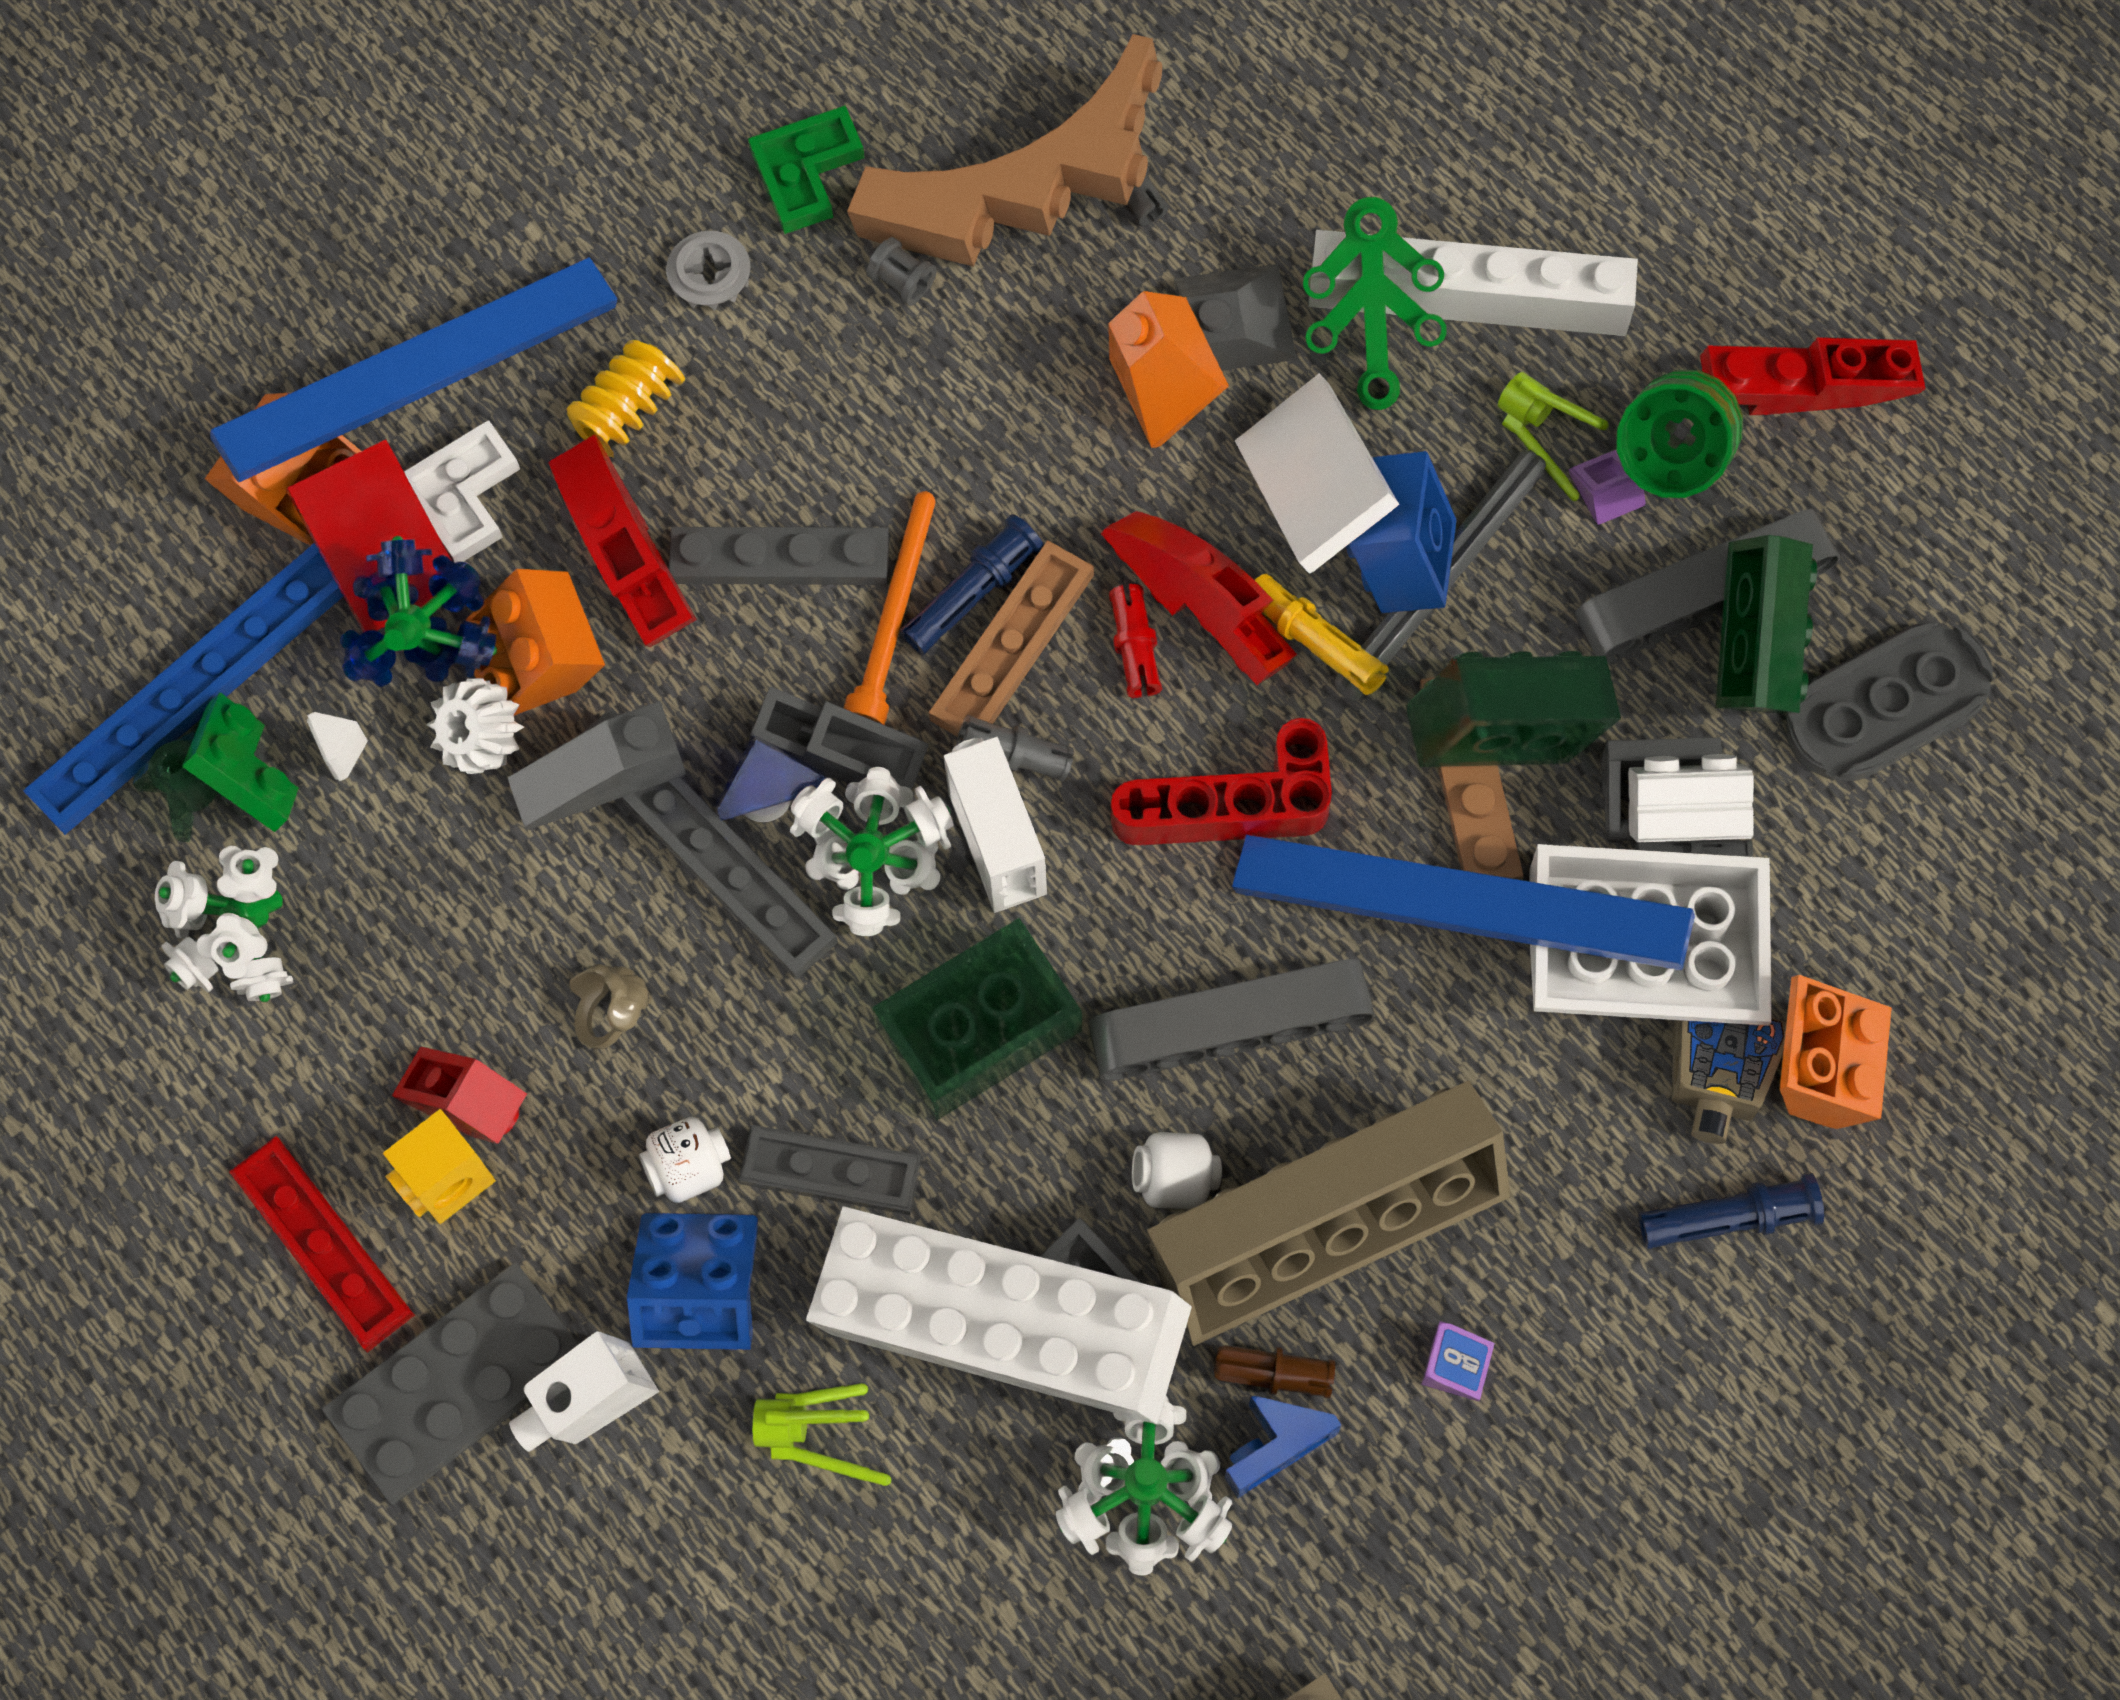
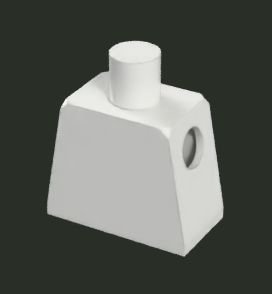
(583, 1392)

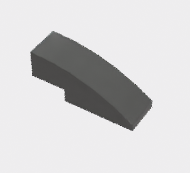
(836, 739)

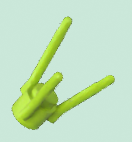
(1531, 402)
(785, 1421)

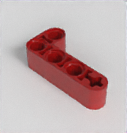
(1220, 793)

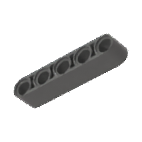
(1683, 592)
(1230, 1017)

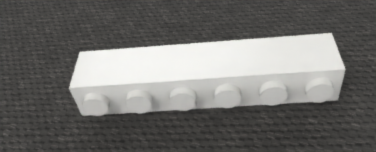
(1501, 285)

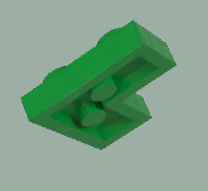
(796, 155)
(226, 762)

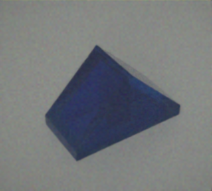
(765, 779)

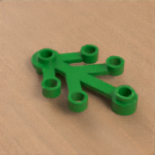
(1374, 293)

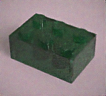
(1512, 709)
(977, 1018)

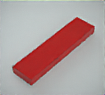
(322, 1244)

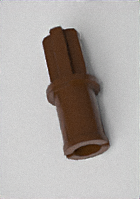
(1274, 1370)

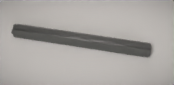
(1468, 542)

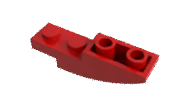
(1821, 377)
(620, 541)
(1195, 575)

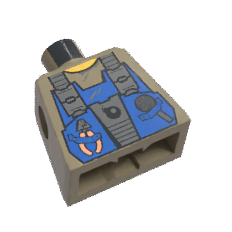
(1724, 1071)

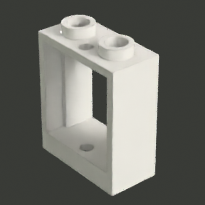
(995, 823)

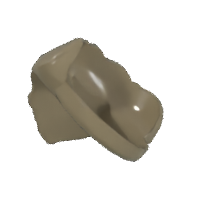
(628, 998)

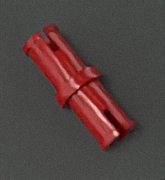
(1135, 641)

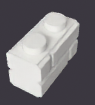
(1691, 800)

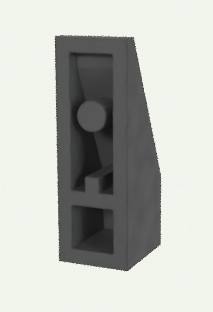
(598, 767)

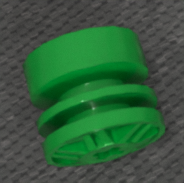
(1660, 459)

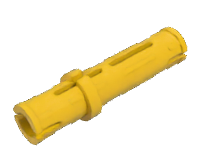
(1299, 620)

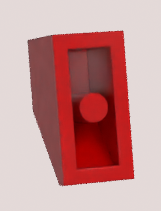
(465, 1090)

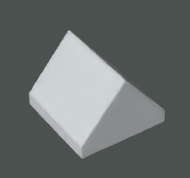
(338, 742)

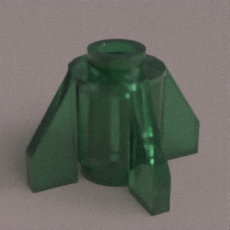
(177, 785)

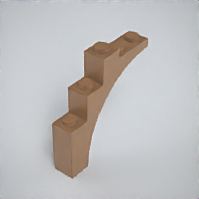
(1028, 189)

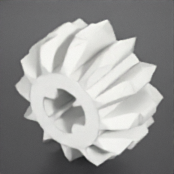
(475, 725)

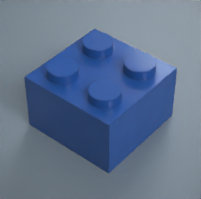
(1411, 548)

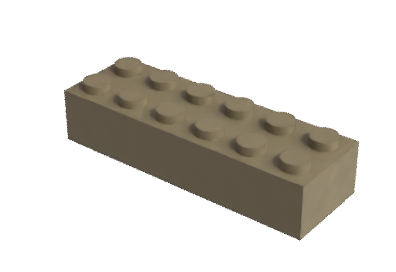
(1332, 1211)

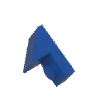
(1292, 1433)

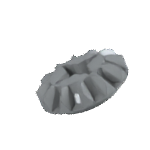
(688, 260)

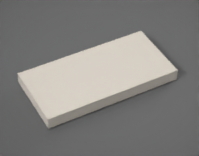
(1315, 473)

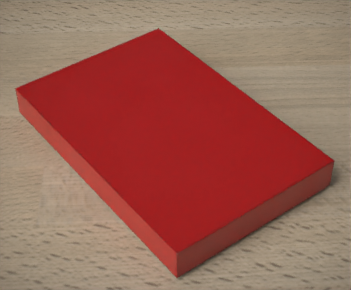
(356, 509)

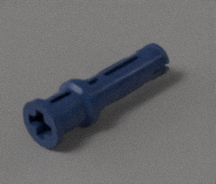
(989, 568)
(1757, 1209)

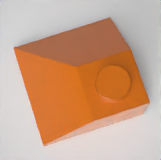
(1163, 363)

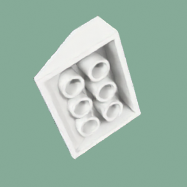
(1728, 948)

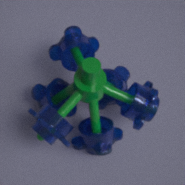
(408, 625)

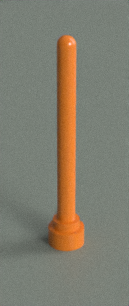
(869, 697)

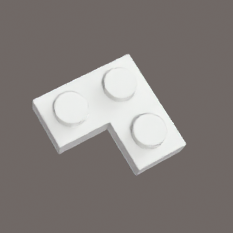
(450, 484)

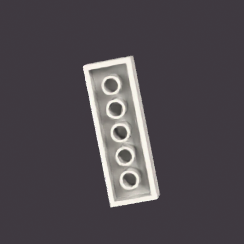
(1000, 1314)

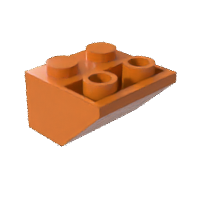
(266, 492)
(540, 638)
(1834, 1055)

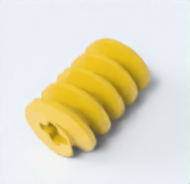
(622, 393)

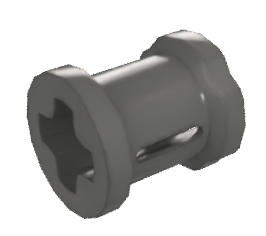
(901, 271)

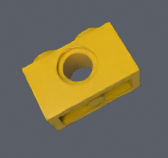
(436, 1168)

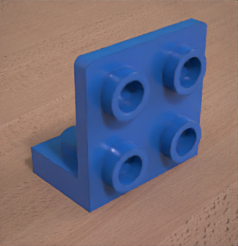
(692, 1281)

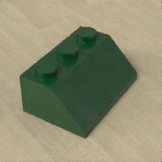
(1765, 625)

